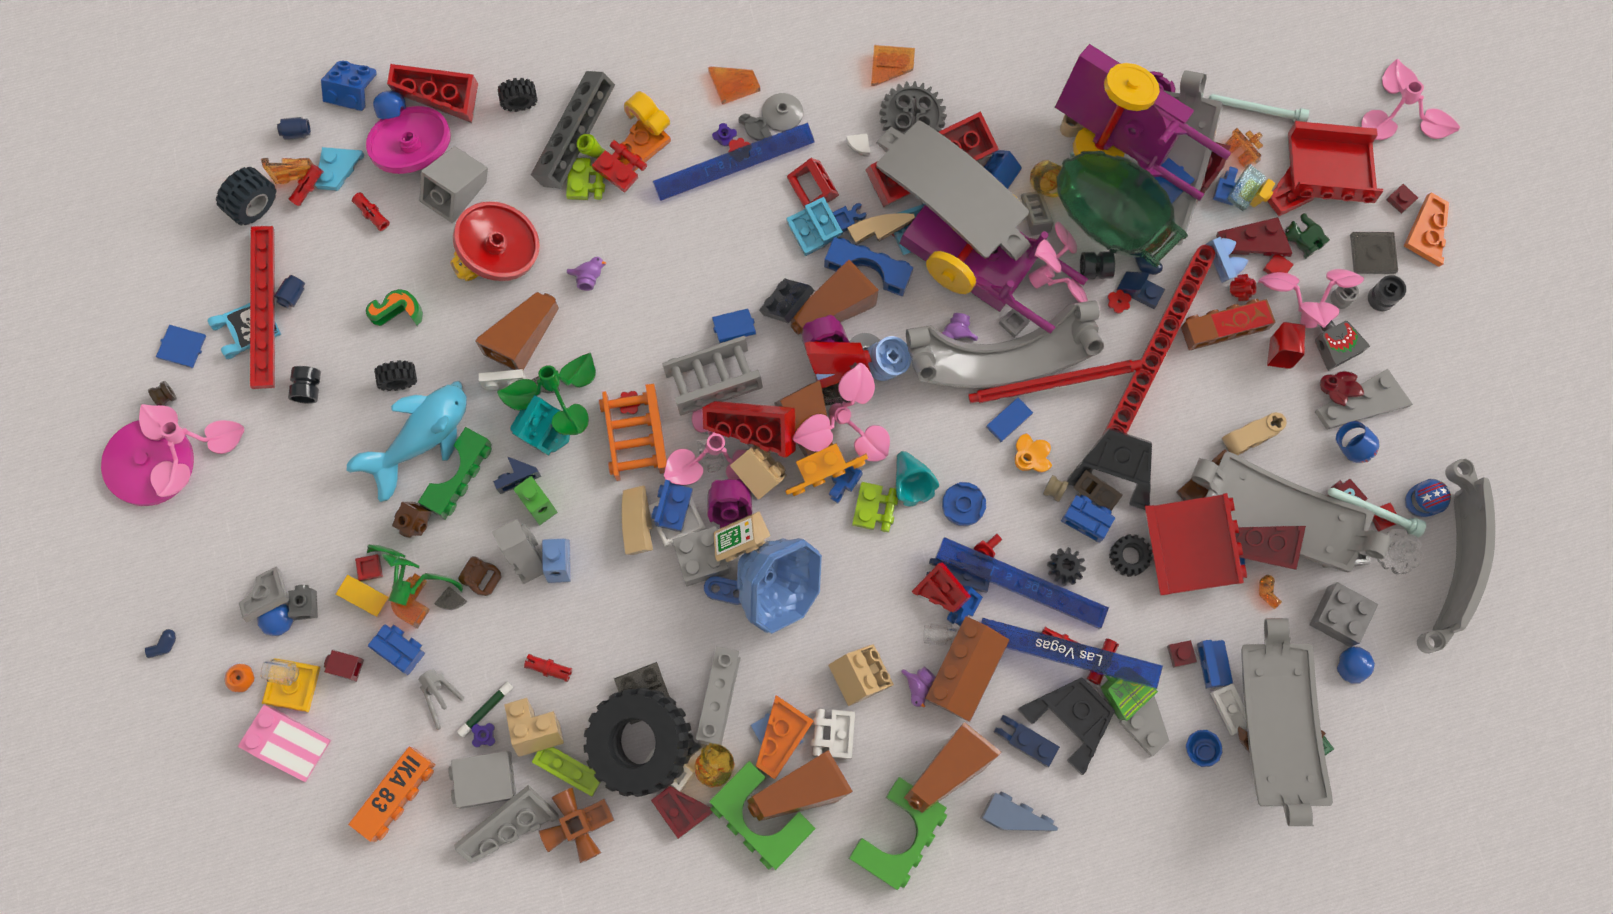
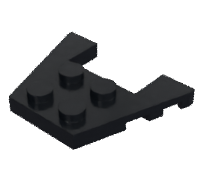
(1121, 457)
(1080, 711)

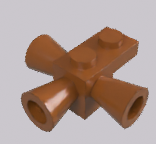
(577, 825)

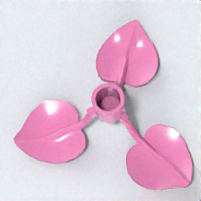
(1401, 79)
(1045, 274)
(1312, 312)
(854, 386)
(162, 422)
(684, 468)

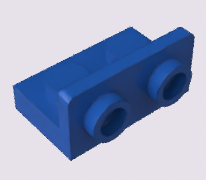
(672, 506)

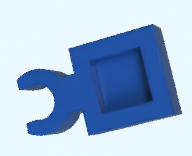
(846, 218)

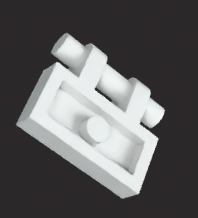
(841, 733)

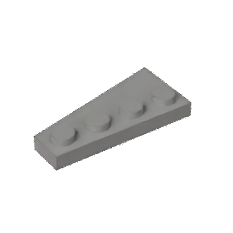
(517, 816)

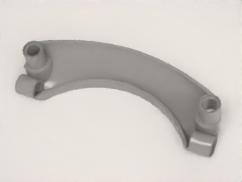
(1026, 358)

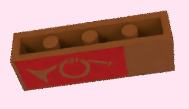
(1227, 324)

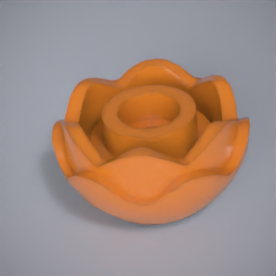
(245, 681)

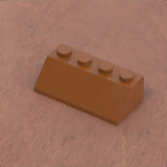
(967, 669)

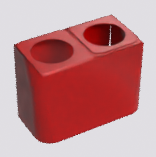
(1287, 345)

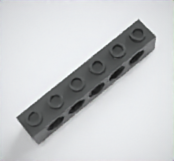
(576, 120)

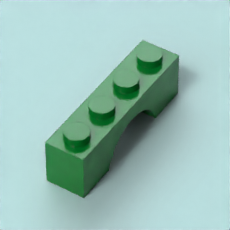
(442, 497)

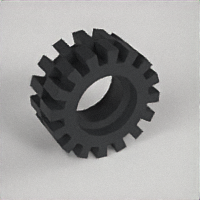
(517, 94)
(395, 375)
(1142, 549)

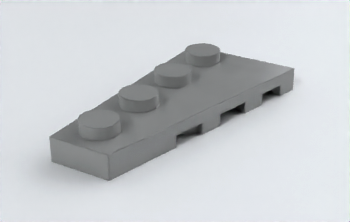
(1380, 396)

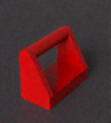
(821, 177)

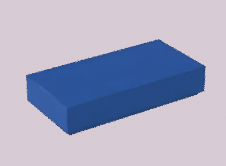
(1009, 419)

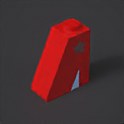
(835, 359)

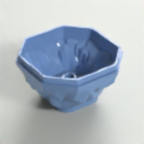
(779, 582)

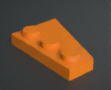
(643, 143)
(1427, 232)
(782, 736)

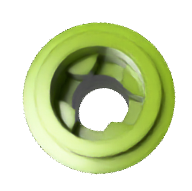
(589, 146)

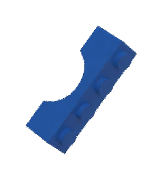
(893, 273)

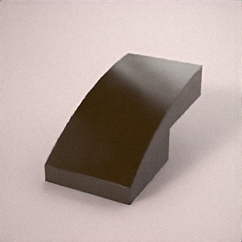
(1097, 490)

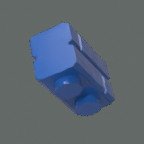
(1088, 518)
(396, 649)

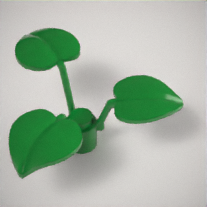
(577, 372)
(401, 589)

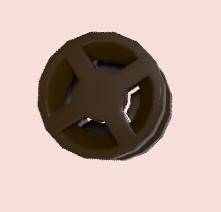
(162, 394)

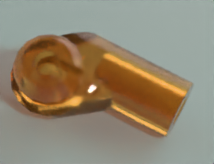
(1266, 591)

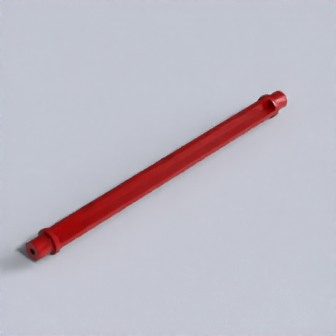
(1055, 381)

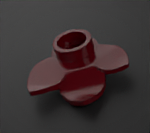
(1341, 386)

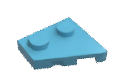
(337, 166)

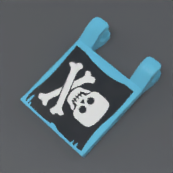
(239, 326)

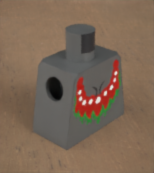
(1339, 344)

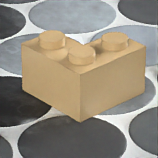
(530, 732)

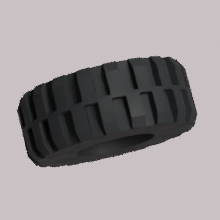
(606, 749)

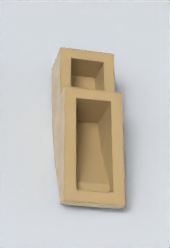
(880, 226)
(636, 521)

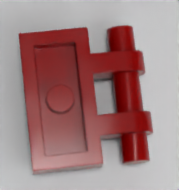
(617, 172)

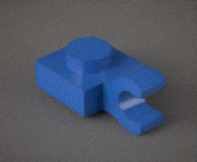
(1225, 186)
(845, 481)
(967, 609)

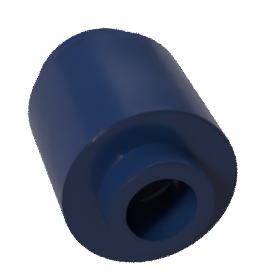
(294, 128)
(289, 291)

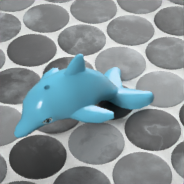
(431, 422)

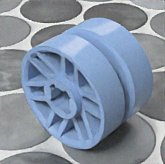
(889, 358)

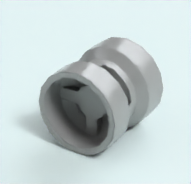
(1343, 297)

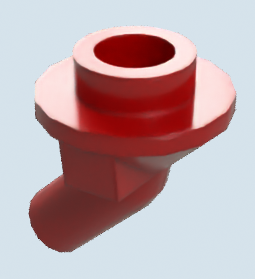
(987, 548)

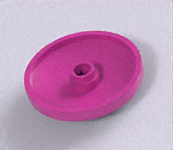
(409, 140)
(130, 460)

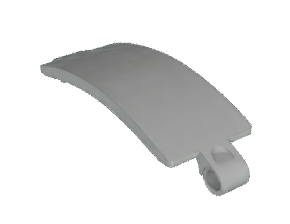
(1187, 151)
(955, 189)
(1333, 530)
(1473, 554)
(1284, 724)

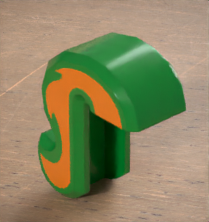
(392, 305)

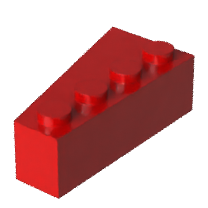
(438, 89)
(755, 424)

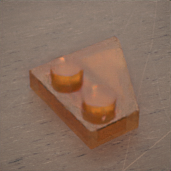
(891, 63)
(733, 83)
(288, 170)

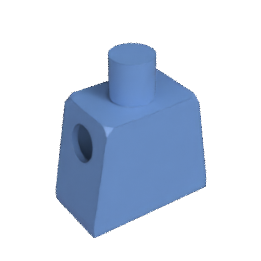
(556, 559)

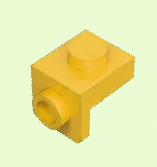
(1264, 193)

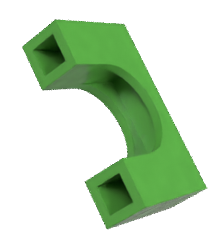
(730, 804)
(895, 868)

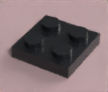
(786, 300)

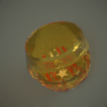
(1044, 178)
(715, 766)

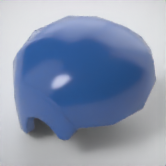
(388, 104)
(275, 621)
(1355, 665)
(1204, 748)

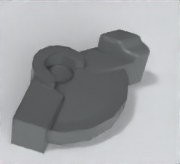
(755, 127)

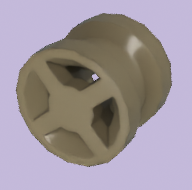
(1055, 488)

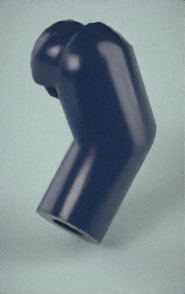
(1146, 267)
(163, 646)

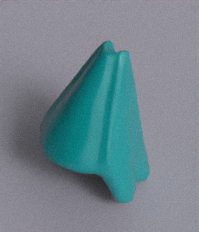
(914, 480)

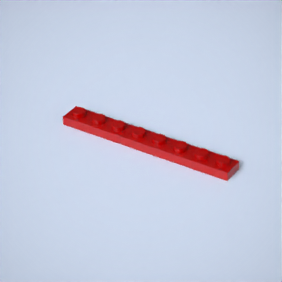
(262, 308)

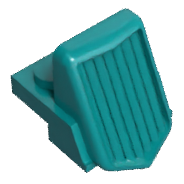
(536, 427)

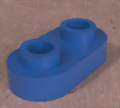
(726, 590)

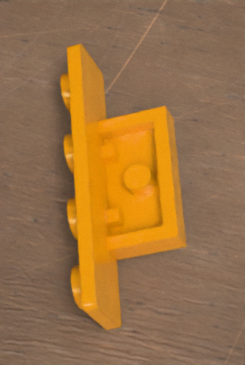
(821, 465)

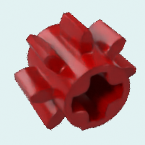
(1243, 287)

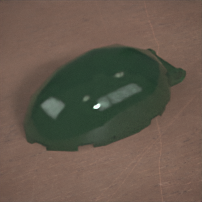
(1119, 205)

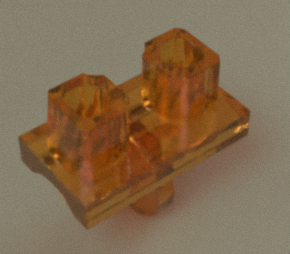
(1239, 140)

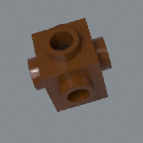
(411, 519)

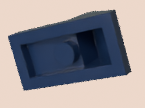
(1141, 289)
(521, 472)

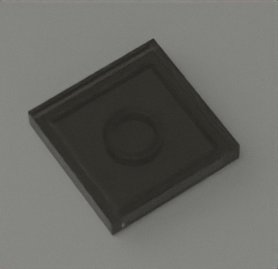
(1374, 252)

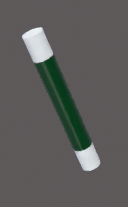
(485, 709)

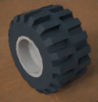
(246, 196)

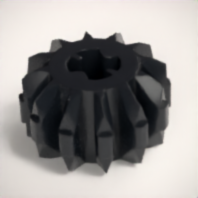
(1069, 559)

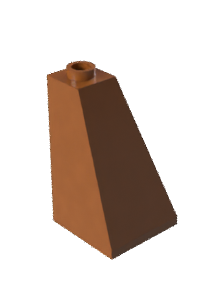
(842, 296)
(519, 332)
(807, 402)
(955, 764)
(806, 788)

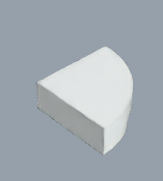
(859, 143)

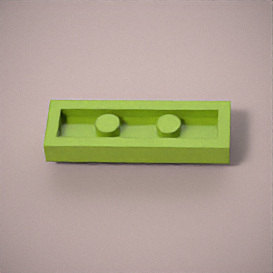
(567, 769)

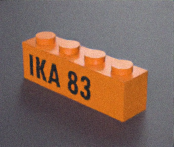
(392, 794)

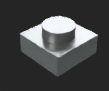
(1014, 322)

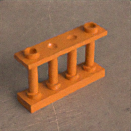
(651, 419)

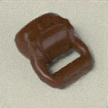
(475, 572)

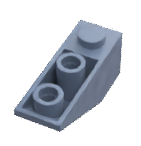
(1009, 816)

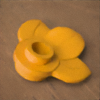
(1034, 452)

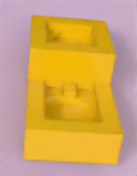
(361, 595)

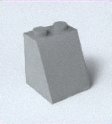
(451, 183)

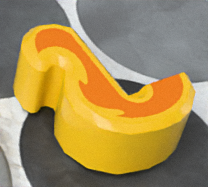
(646, 111)

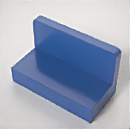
(1003, 167)
(1214, 663)

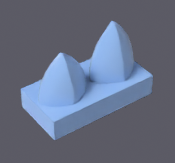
(1226, 267)

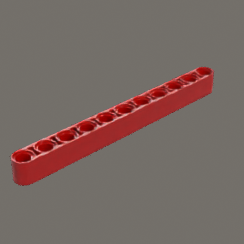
(1163, 337)

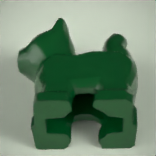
(1308, 238)

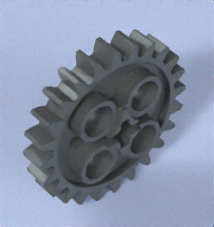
(894, 112)

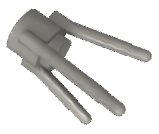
(431, 684)

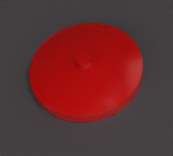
(496, 241)

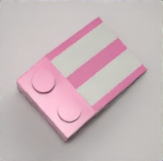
(284, 743)

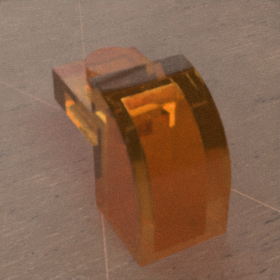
(414, 611)

